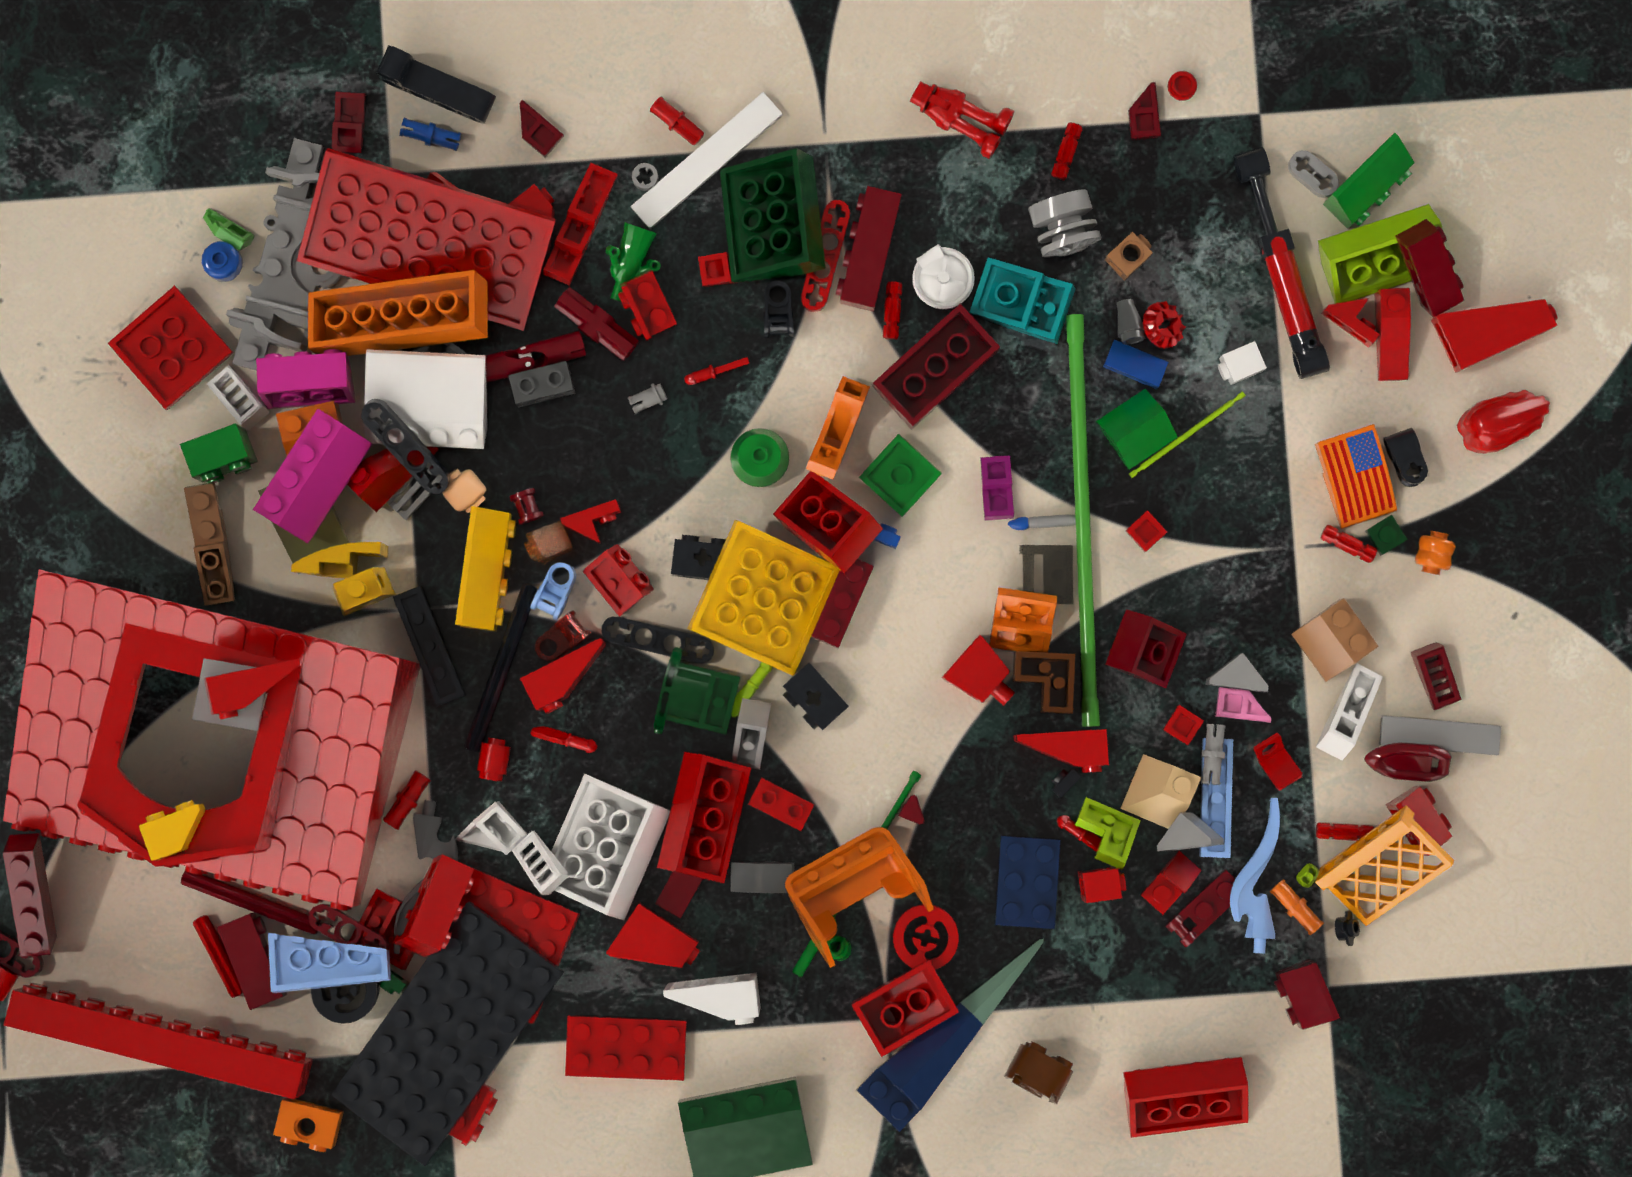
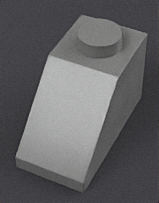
(751, 733)

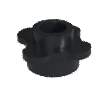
(1347, 928)

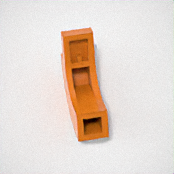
(838, 428)

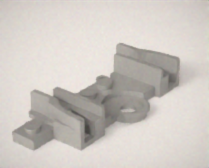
(284, 278)

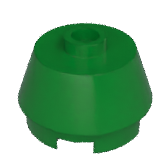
(759, 457)

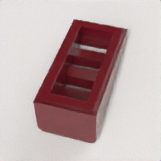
(1438, 650)

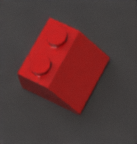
(1421, 803)

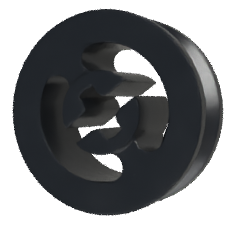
(330, 1007)

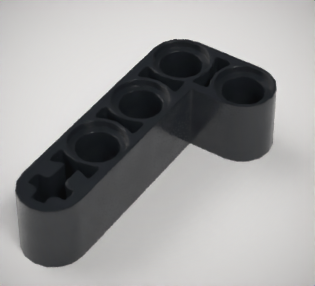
(434, 86)

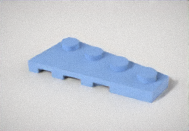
(315, 964)

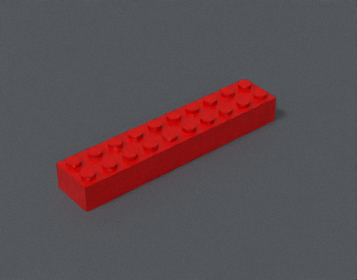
(158, 1041)

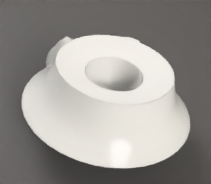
(943, 277)

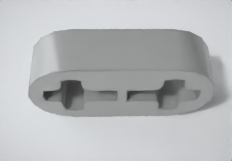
(1318, 169)

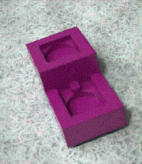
(997, 488)

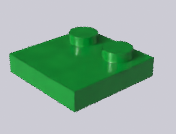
(900, 475)

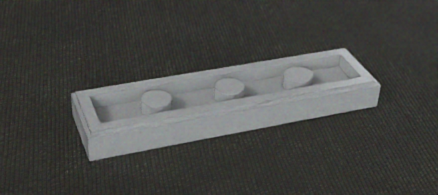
(1444, 734)

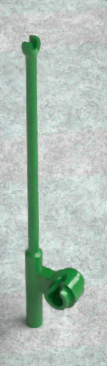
(845, 950)

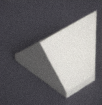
(494, 830)

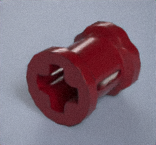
(526, 506)

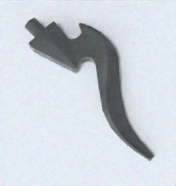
(428, 845)

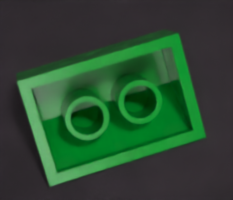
(1371, 182)

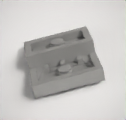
(247, 718)

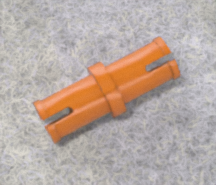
(1296, 907)

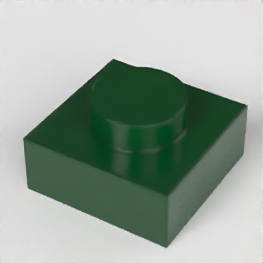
(1386, 535)
(396, 984)

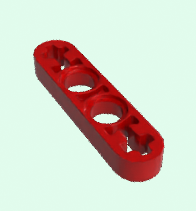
(831, 256)

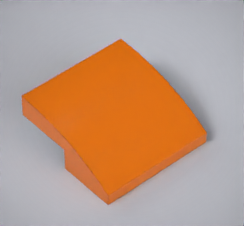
(1022, 621)

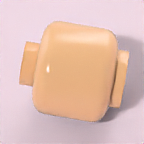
(464, 490)

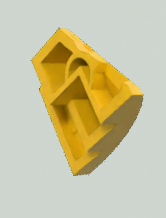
(339, 560)

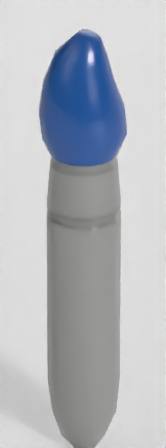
(1024, 523)

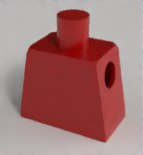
(980, 673)

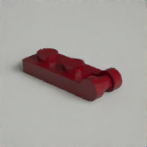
(1203, 908)

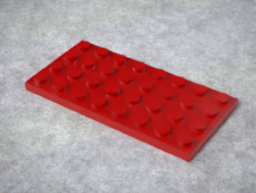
(402, 226)

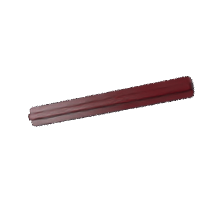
(248, 901)

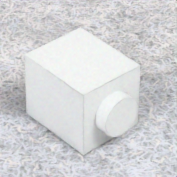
(1241, 363)

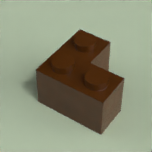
(1055, 673)

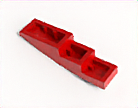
(580, 223)

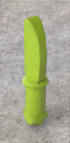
(750, 688)

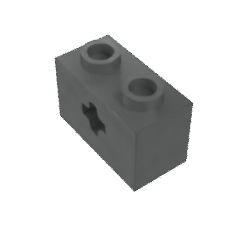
(542, 384)

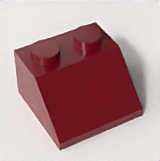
(1146, 648)
(1306, 995)

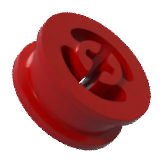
(933, 916)

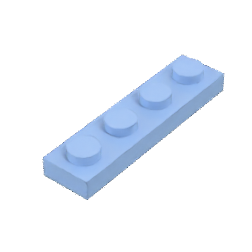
(1217, 804)

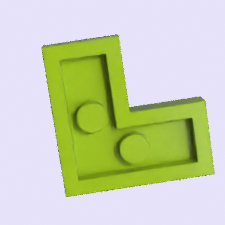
(1115, 828)

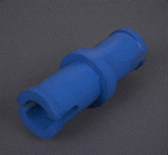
(430, 134)

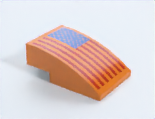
(1356, 476)

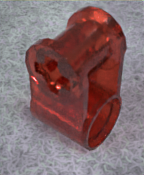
(562, 636)

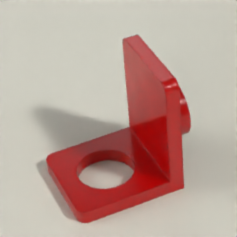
(1277, 762)

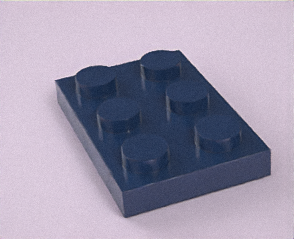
(1027, 882)

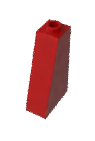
(1486, 331)

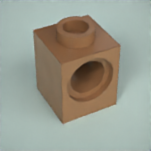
(1124, 267)

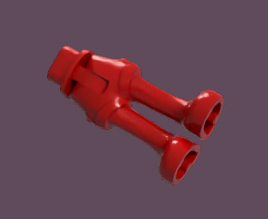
(948, 105)

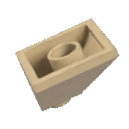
(1159, 791)

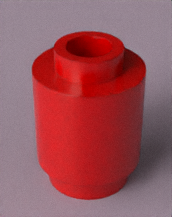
(493, 759)

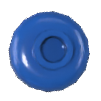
(222, 261)

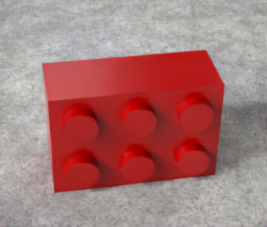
(828, 521)

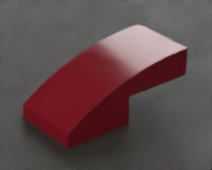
(349, 122)

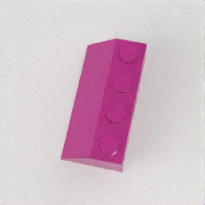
(312, 476)

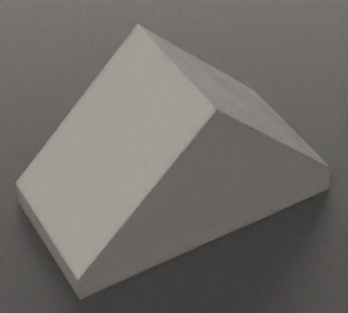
(1238, 675)
(1187, 833)

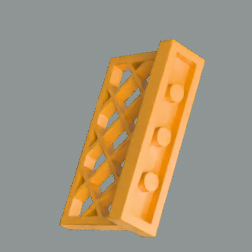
(1372, 845)

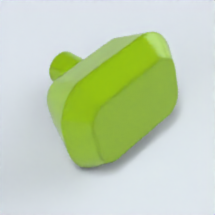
(1307, 875)

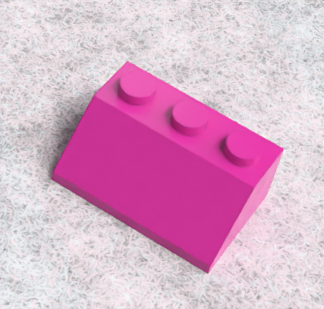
(304, 379)

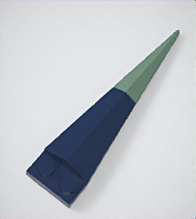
(912, 1074)

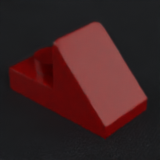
(1345, 315)
(583, 521)
(1171, 882)

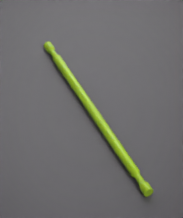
(1187, 434)

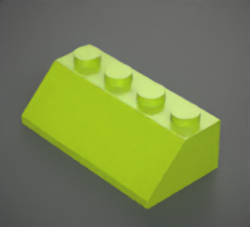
(1369, 256)

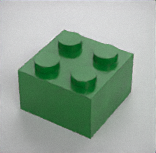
(219, 454)

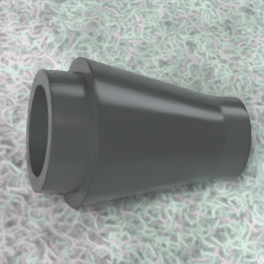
(1129, 323)

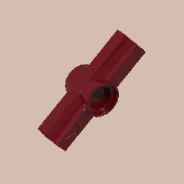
(596, 324)

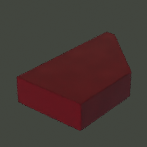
(1144, 115)
(538, 131)

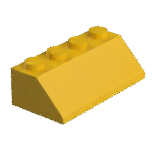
(484, 569)

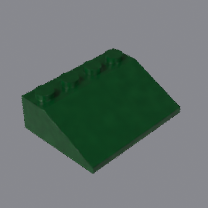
(772, 217)
(746, 1130)

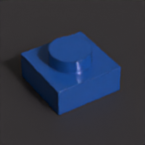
(888, 536)

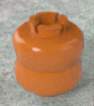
(1435, 552)

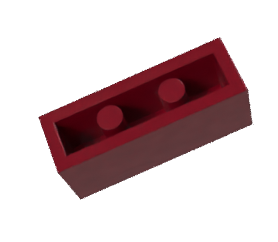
(1430, 267)
(842, 603)
(249, 958)

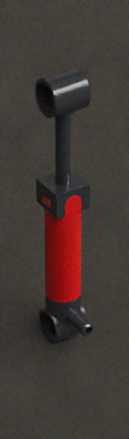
(1277, 251)

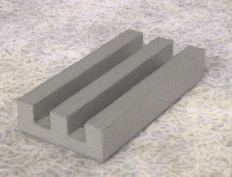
(417, 503)

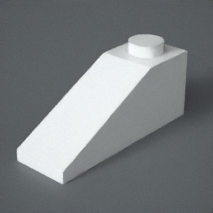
(1349, 712)

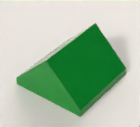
(1137, 428)

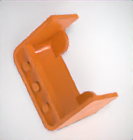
(848, 876)

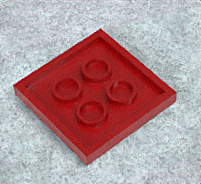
(170, 348)

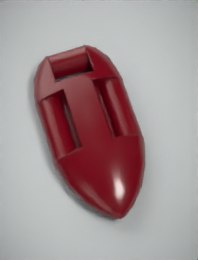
(1409, 761)

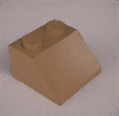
(1334, 639)

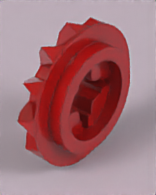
(1157, 314)

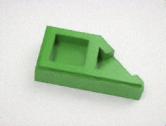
(228, 230)

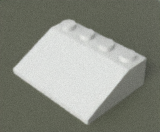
(432, 393)
(607, 845)
(726, 996)

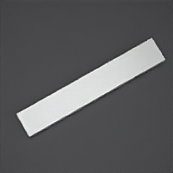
(706, 160)

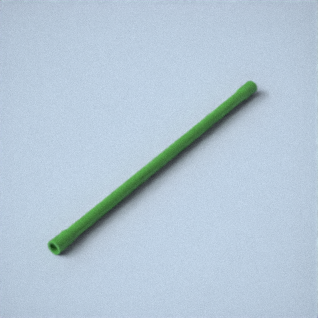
(1089, 700)

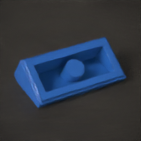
(1135, 364)

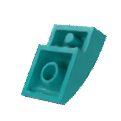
(1022, 300)

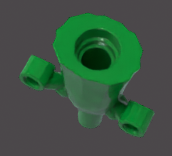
(628, 258)

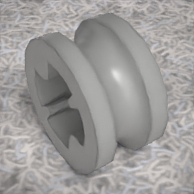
(636, 175)

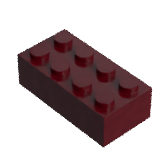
(936, 366)

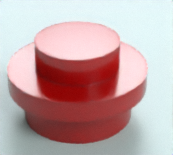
(1182, 85)

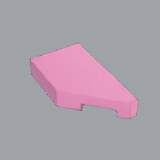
(1239, 705)

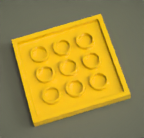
(764, 598)

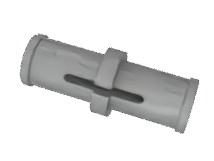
(1213, 754)

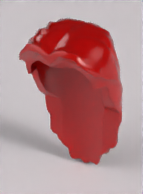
(1502, 421)

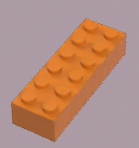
(399, 314)

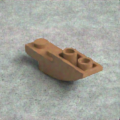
(210, 543)

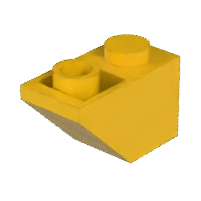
(172, 832)

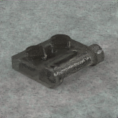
(1056, 570)

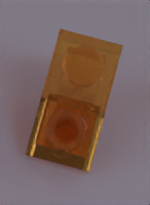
(548, 543)

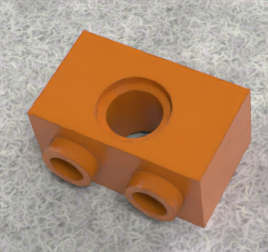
(326, 1122)

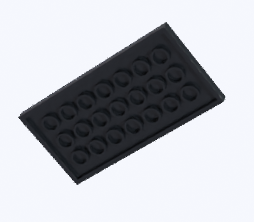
(447, 1034)

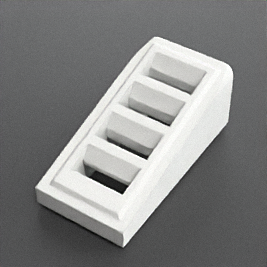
(251, 411)
(558, 875)

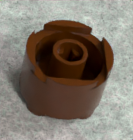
(1039, 1072)

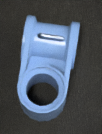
(554, 592)

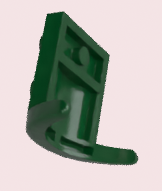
(695, 696)

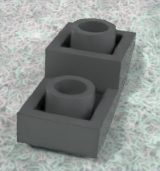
(760, 877)

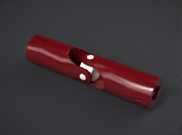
(553, 351)

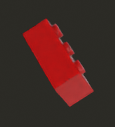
(436, 906)

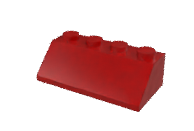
(704, 817)
(1186, 1097)

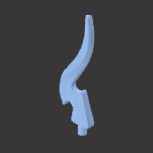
(1242, 898)

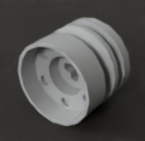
(1064, 223)

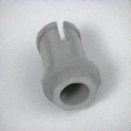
(649, 397)

